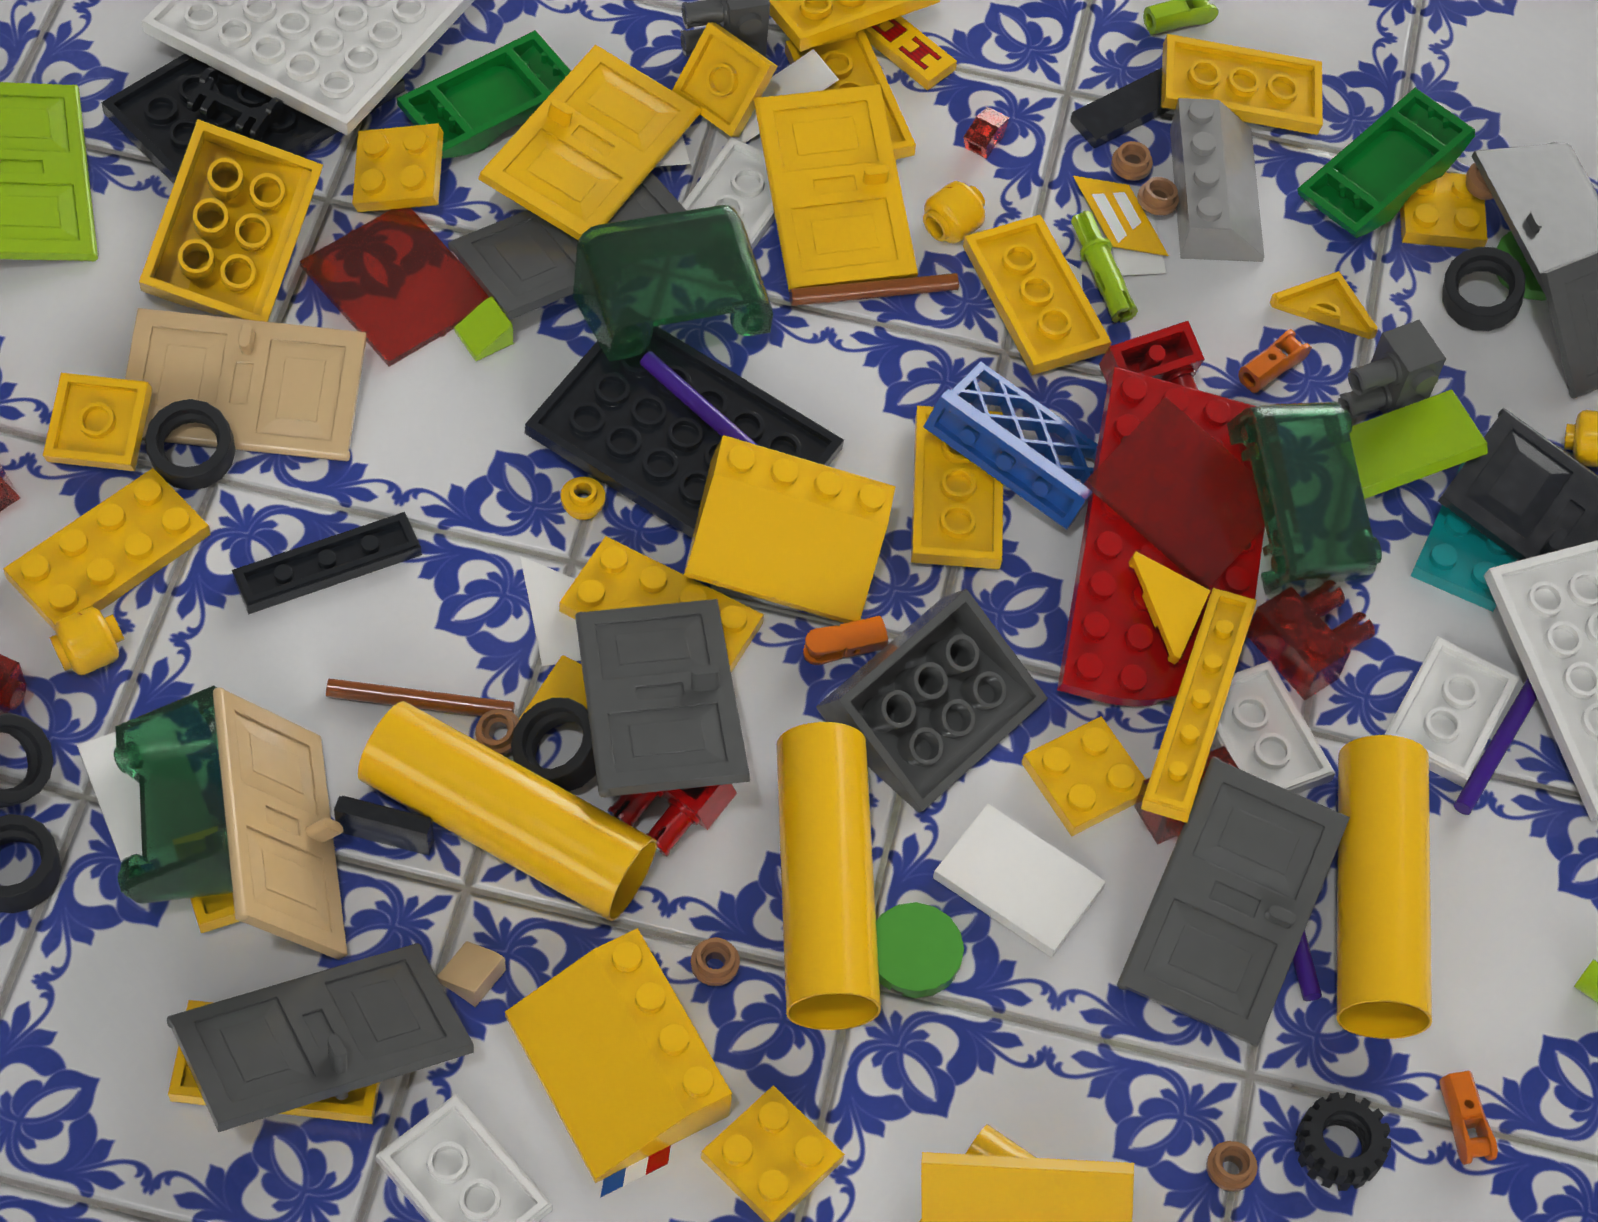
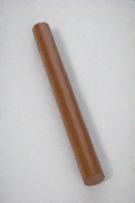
(874, 289)
(418, 698)

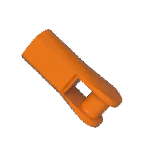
(1273, 362)
(846, 640)
(1465, 1113)

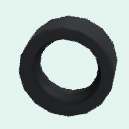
(1483, 260)
(184, 413)
(536, 724)
(38, 756)
(45, 879)

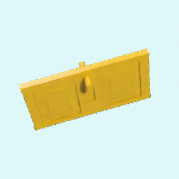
(590, 143)
(835, 187)

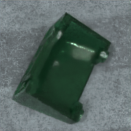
(668, 273)
(1307, 493)
(181, 802)

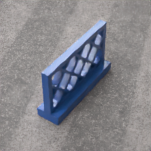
(1007, 453)

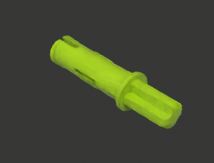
(1107, 275)

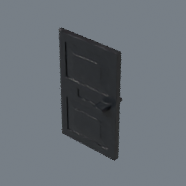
(1525, 492)

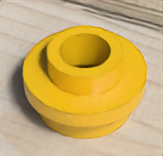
(580, 507)

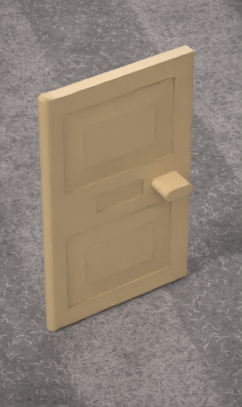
(273, 382)
(279, 826)

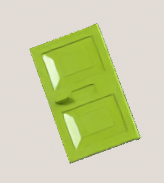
(44, 175)

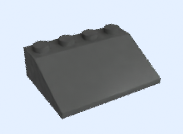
(936, 699)

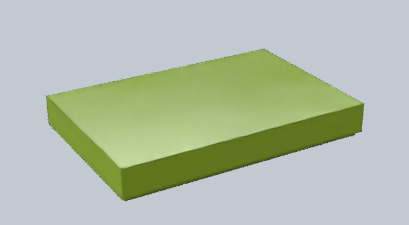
(1414, 443)

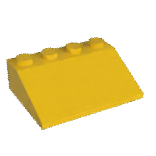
(230, 225)
(789, 530)
(619, 1056)

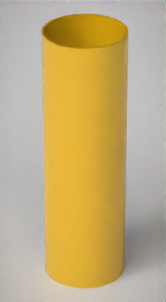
(507, 810)
(827, 877)
(1384, 889)

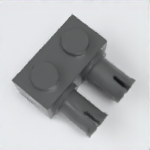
(742, 18)
(1399, 374)

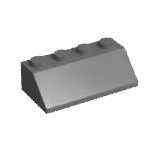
(1215, 183)

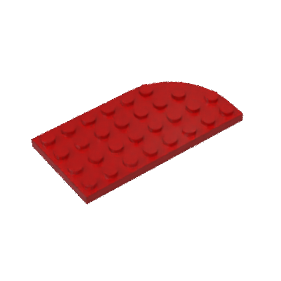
(1110, 638)

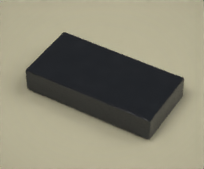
(385, 825)

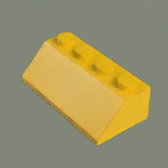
(1024, 1189)

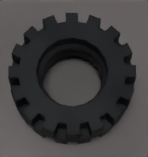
(1328, 1164)

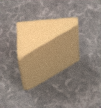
(472, 972)

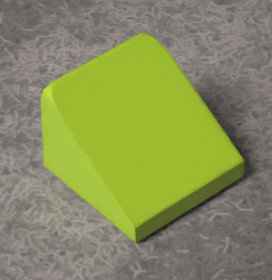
(485, 330)

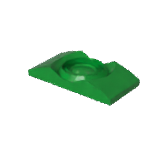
(487, 94)
(1388, 164)

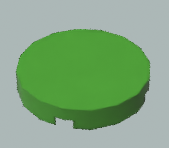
(917, 949)

